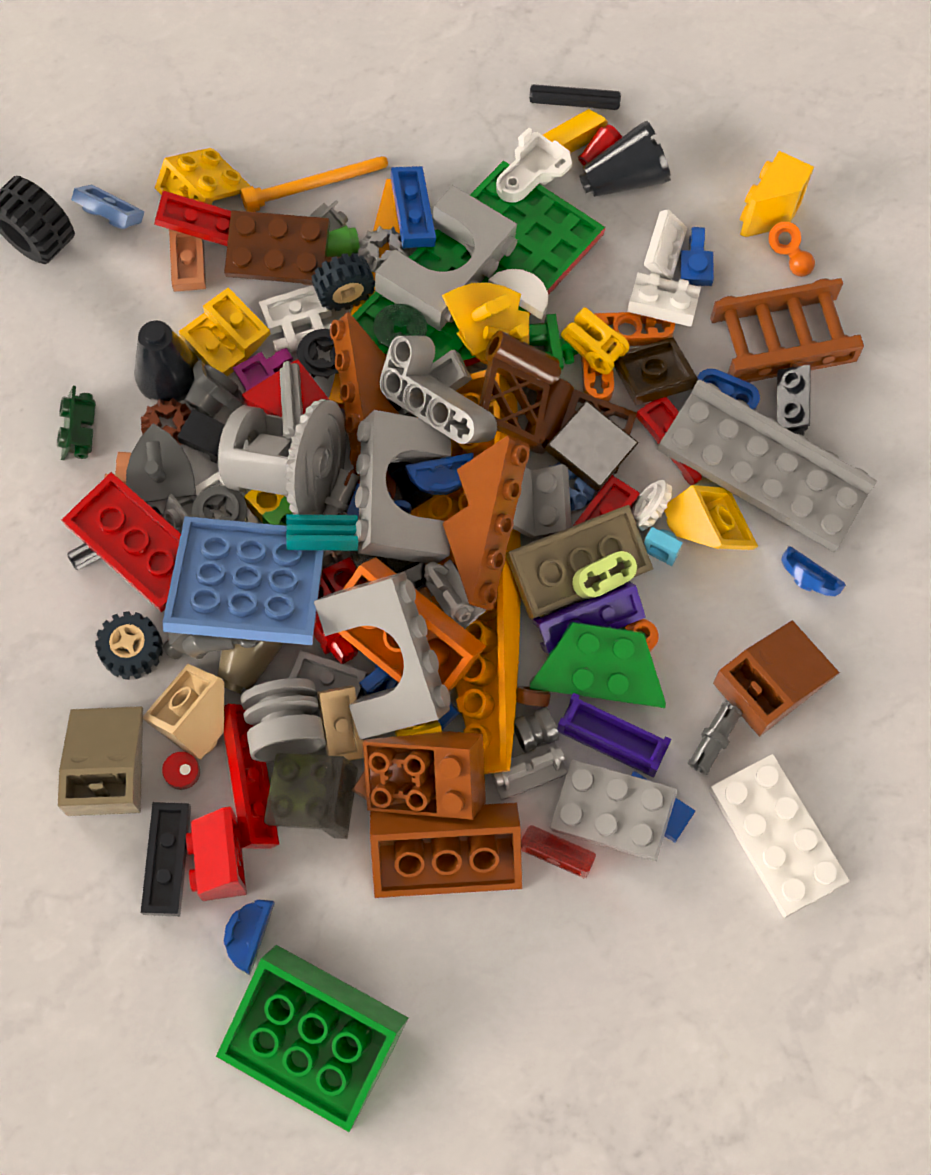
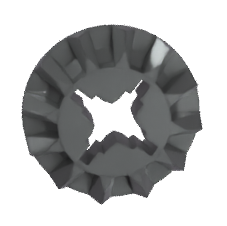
(215, 498)

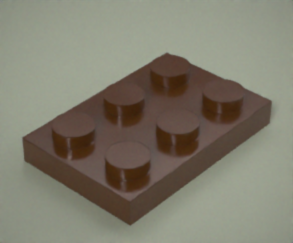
(275, 246)

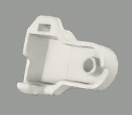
(535, 163)

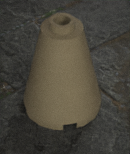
(244, 666)

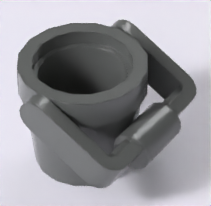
(212, 391)

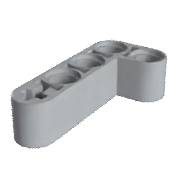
(408, 384)

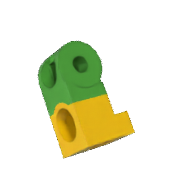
(268, 507)

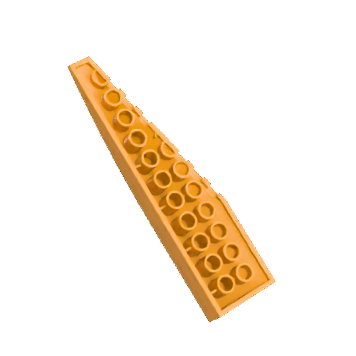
(490, 685)

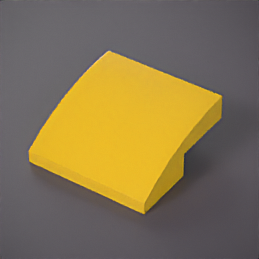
(225, 332)

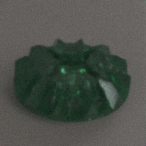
(398, 315)

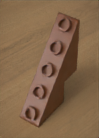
(359, 371)
(483, 528)

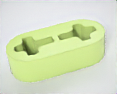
(607, 582)

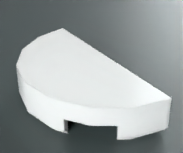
(532, 290)

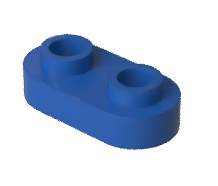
(732, 386)

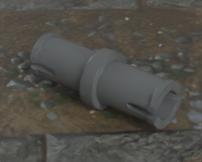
(715, 738)

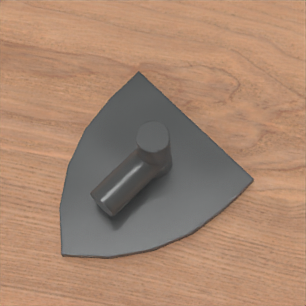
(159, 467)

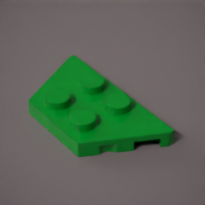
(601, 665)

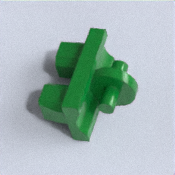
(547, 335)

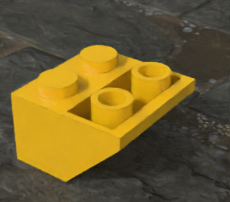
(777, 194)

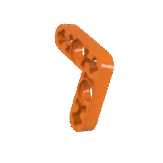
(636, 339)

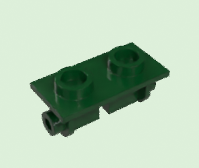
(72, 436)

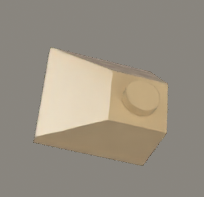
(190, 711)

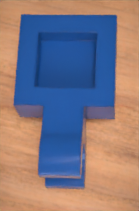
(696, 263)

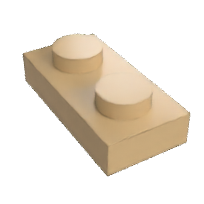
(338, 723)

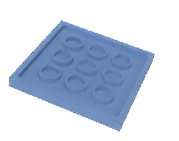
(242, 583)

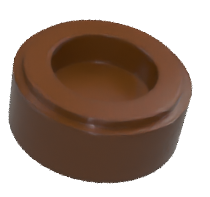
(532, 696)

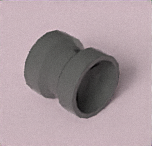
(535, 729)

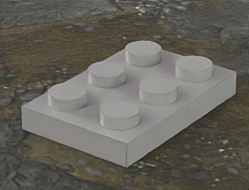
(613, 810)

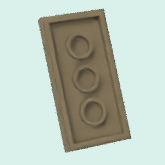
(548, 565)

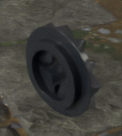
(308, 353)

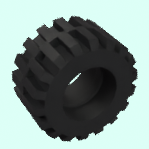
(33, 220)

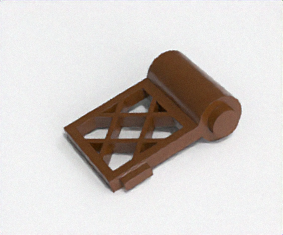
(522, 368)
(561, 407)

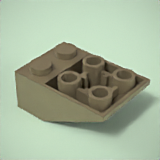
(102, 762)

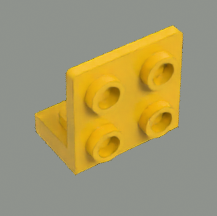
(199, 176)

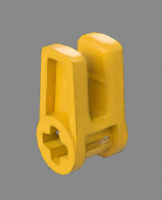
(592, 340)

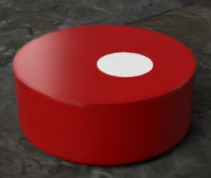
(181, 770)

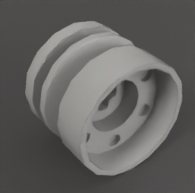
(282, 718)

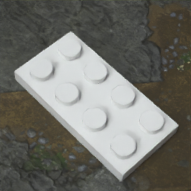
(778, 835)

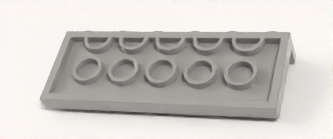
(767, 465)

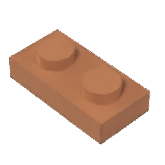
(187, 262)

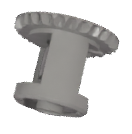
(302, 467)

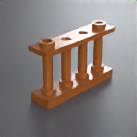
(761, 366)

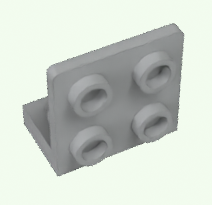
(543, 502)

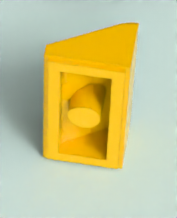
(577, 131)

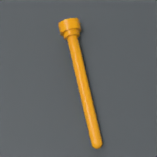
(255, 198)

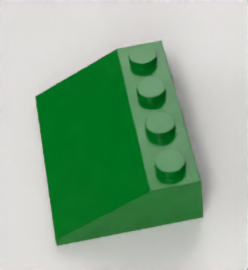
(311, 1037)

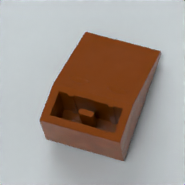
(774, 676)
(426, 774)

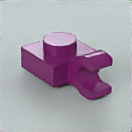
(259, 368)

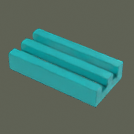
(321, 532)

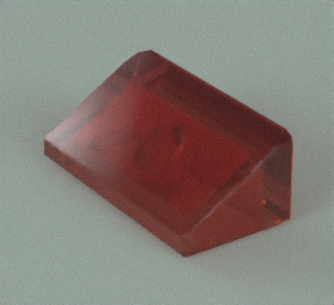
(557, 851)

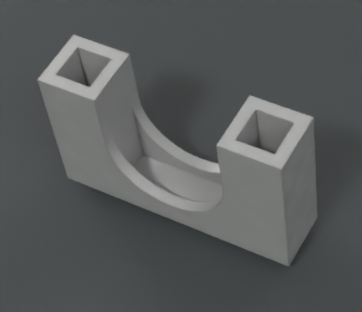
(475, 226)
(382, 525)
(391, 607)

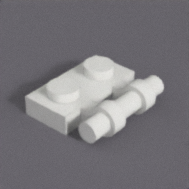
(664, 299)
(293, 310)

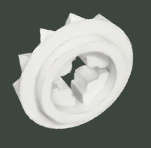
(651, 504)

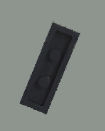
(166, 859)

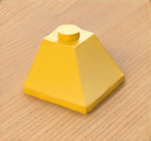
(709, 518)

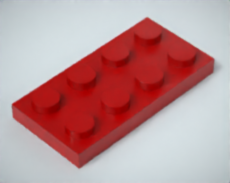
(127, 537)

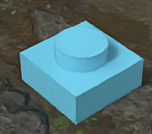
(662, 545)

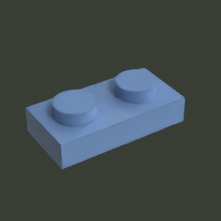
(107, 205)

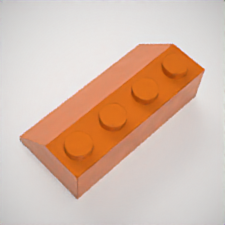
(449, 640)

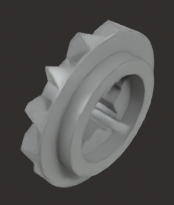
(375, 239)

